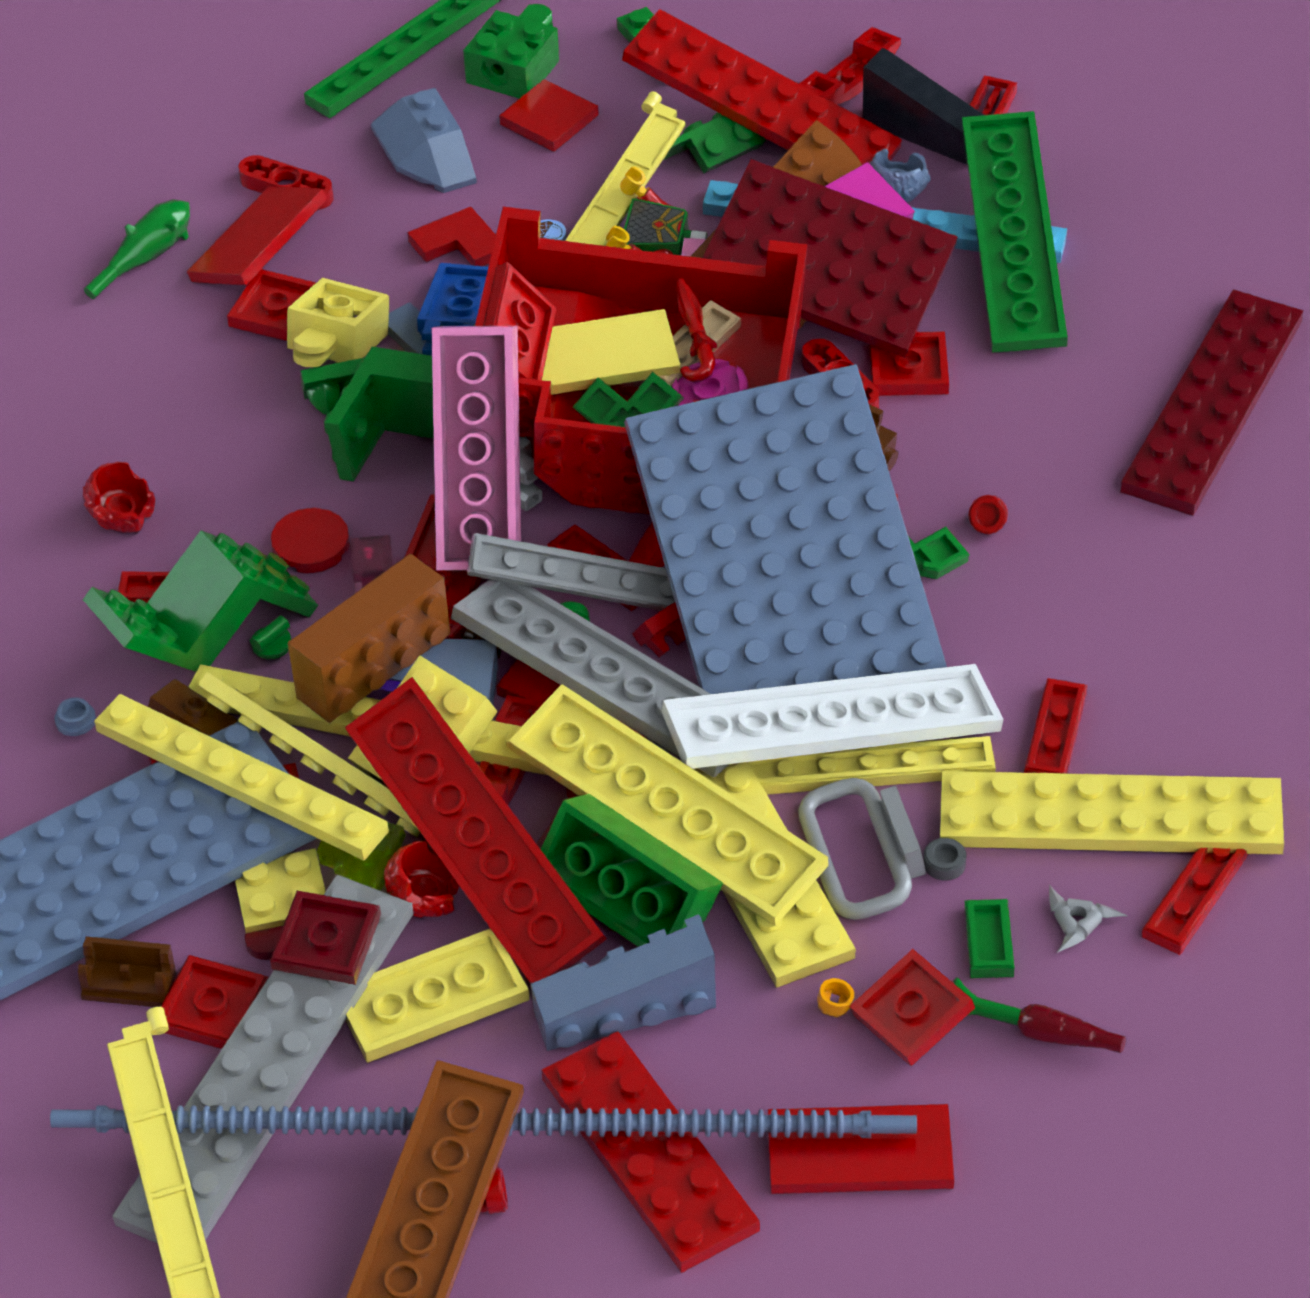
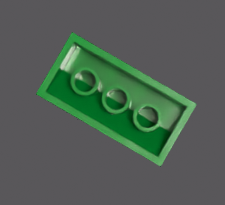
(625, 872)

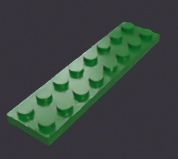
(1014, 232)

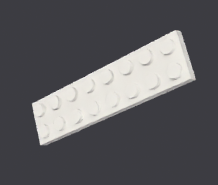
(831, 716)

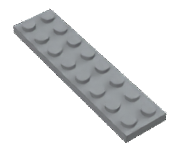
(577, 656)

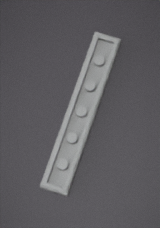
(569, 572)

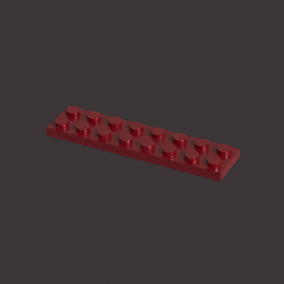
(1212, 402)

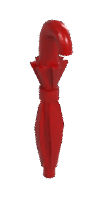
(702, 345)

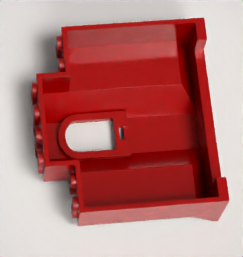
(591, 282)

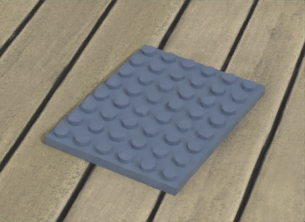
(784, 536)

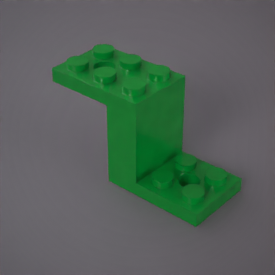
(385, 394)
(201, 601)

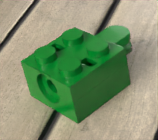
(513, 51)

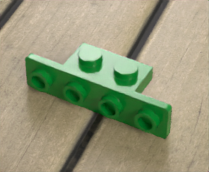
(716, 142)

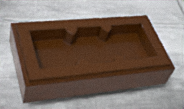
(189, 708)

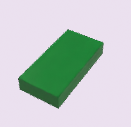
(989, 938)

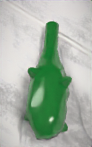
(145, 242)

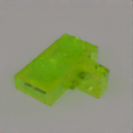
(364, 872)

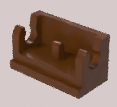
(126, 971)

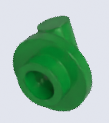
(272, 640)

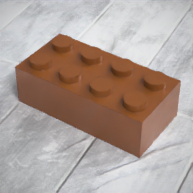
(369, 638)

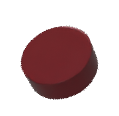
(262, 942)

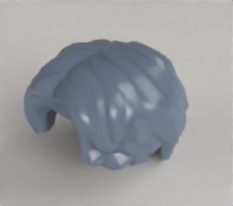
(905, 178)

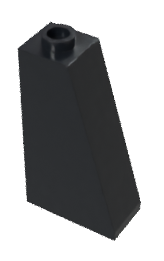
(914, 106)

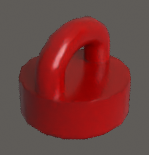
(988, 514)
(496, 1198)

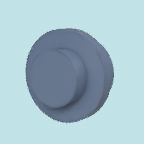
(74, 717)

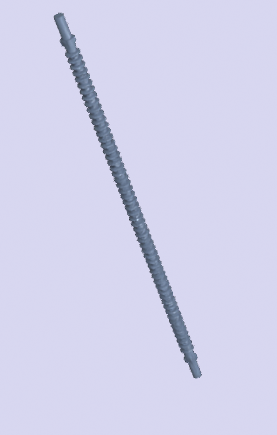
(857, 1124)

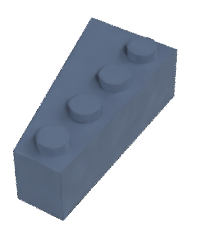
(628, 988)

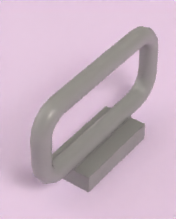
(893, 833)

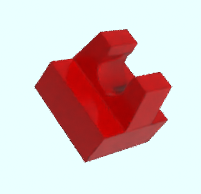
(656, 627)

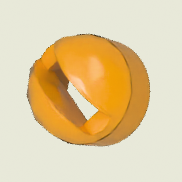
(837, 987)

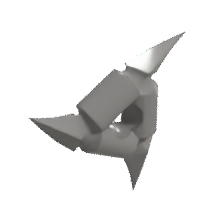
(1074, 930)

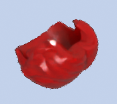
(118, 497)
(421, 879)

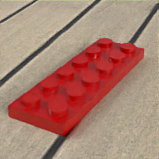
(665, 1178)

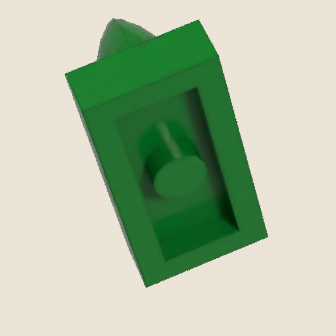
(326, 382)

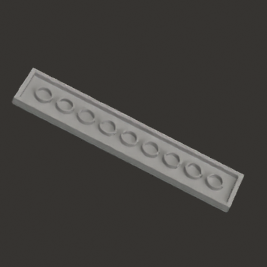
(267, 1066)

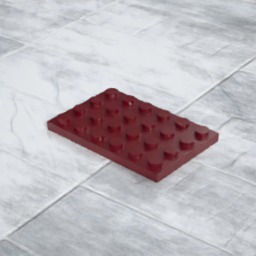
(864, 265)

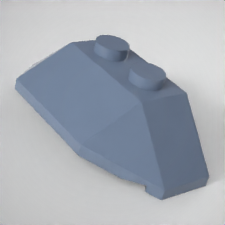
(425, 141)

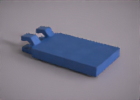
(451, 299)

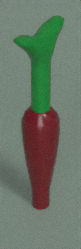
(1046, 1024)

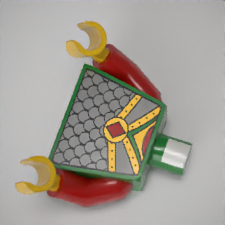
(650, 222)

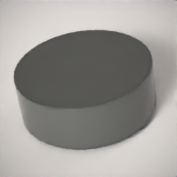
(945, 859)

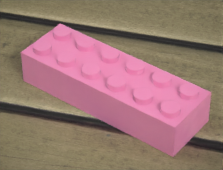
(475, 438)

